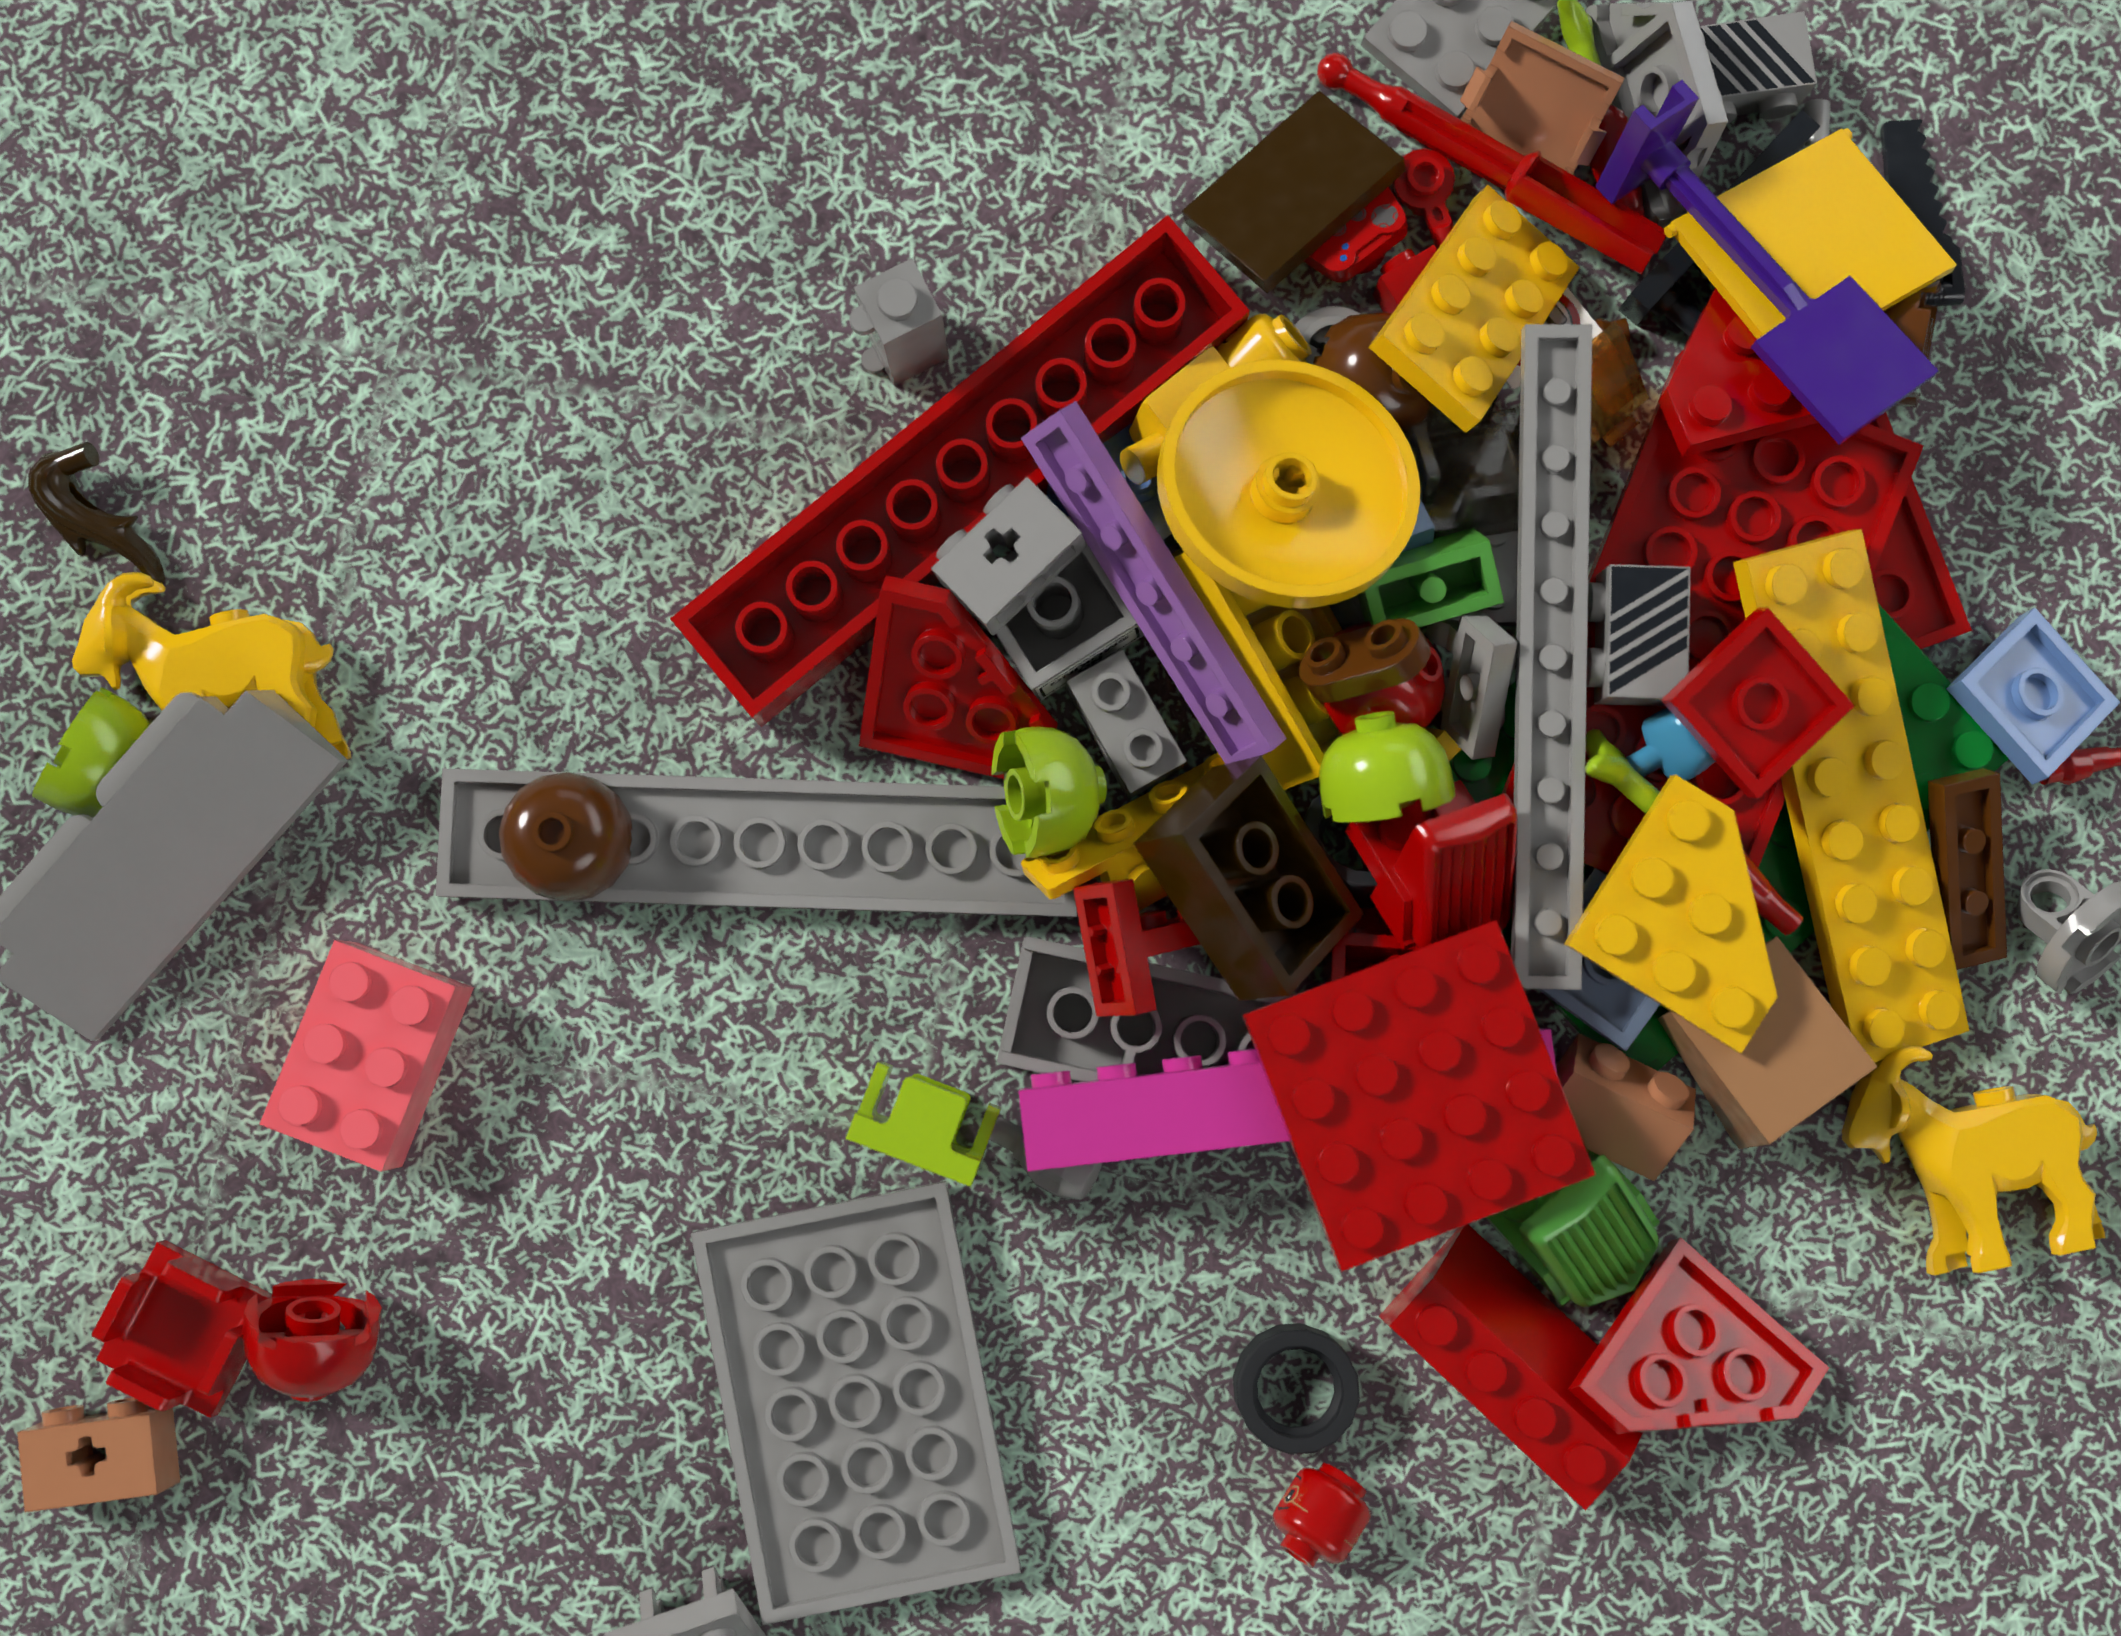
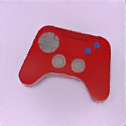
(1362, 241)

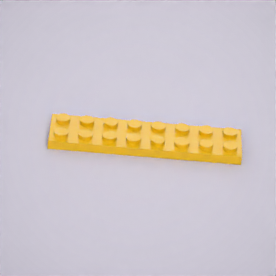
(1861, 808)

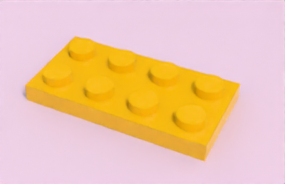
(1466, 310)

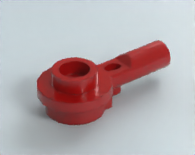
(1425, 190)

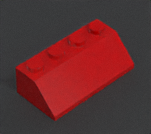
(1511, 1360)

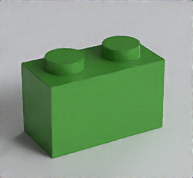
(1436, 581)

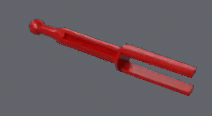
(1527, 180)

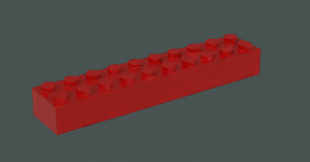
(818, 580)

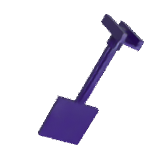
(1831, 350)

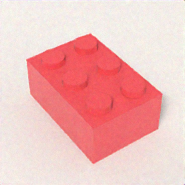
(366, 1056)

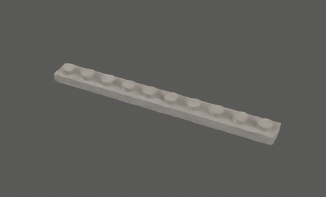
(1551, 652)

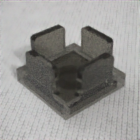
(1469, 475)

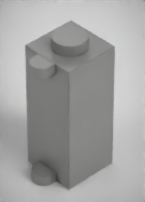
(900, 322)

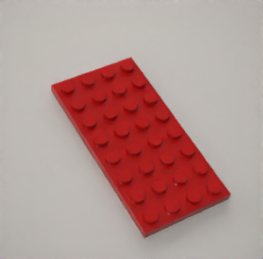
(1704, 517)

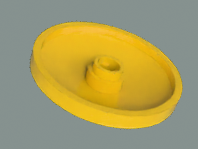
(1288, 483)

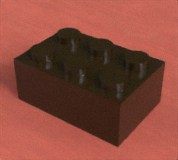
(1250, 879)

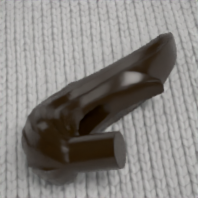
(76, 518)

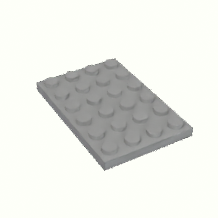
(855, 1402)

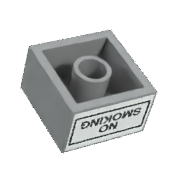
(1068, 626)

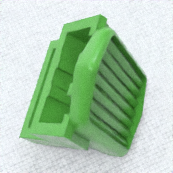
(1584, 1238)

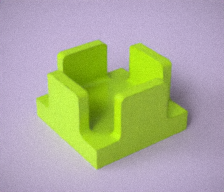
(922, 1125)

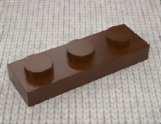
(1970, 863)

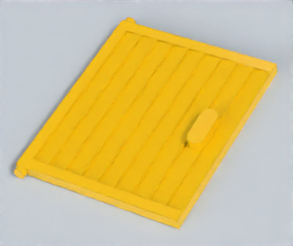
(1821, 221)

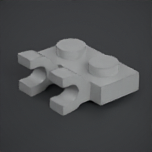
(1477, 680)

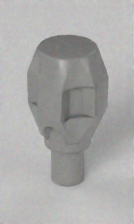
(1062, 1182)

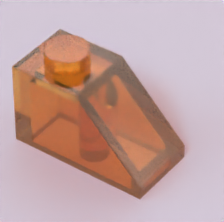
(1615, 387)

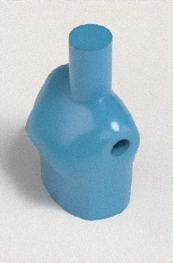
(1669, 748)

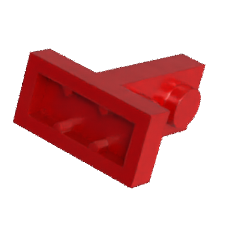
(1120, 941)

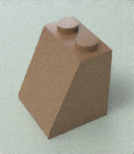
(1787, 1069)

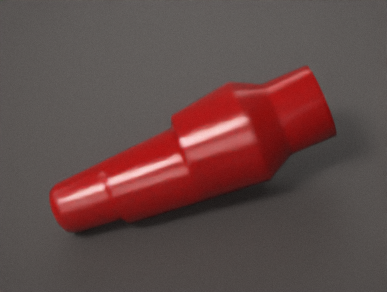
(2084, 763)

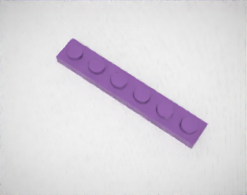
(1152, 586)

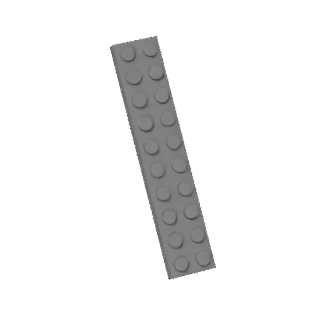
(767, 845)

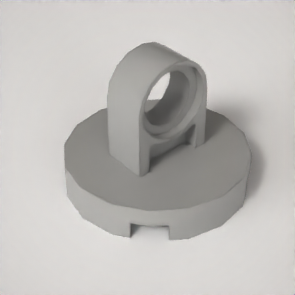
(2078, 937)

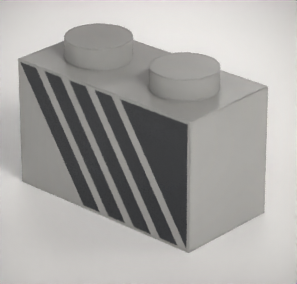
(1762, 64)
(1638, 633)

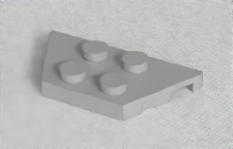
(1653, 50)

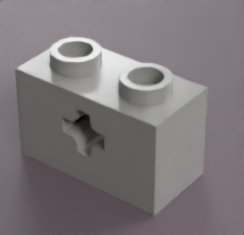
(993, 586)
(1125, 724)

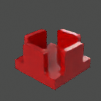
(176, 1331)

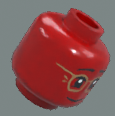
(1321, 1515)

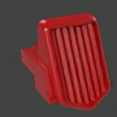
(1441, 866)

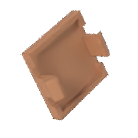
(1541, 99)

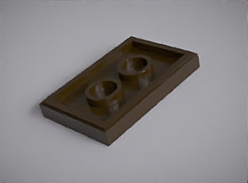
(1293, 191)

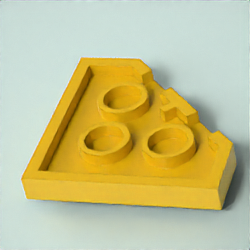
(1684, 918)

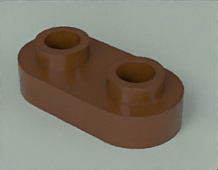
(1364, 660)

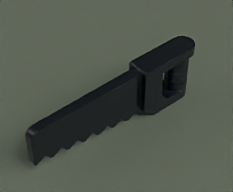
(1910, 178)

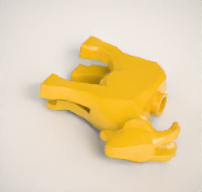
(209, 661)
(1973, 1155)

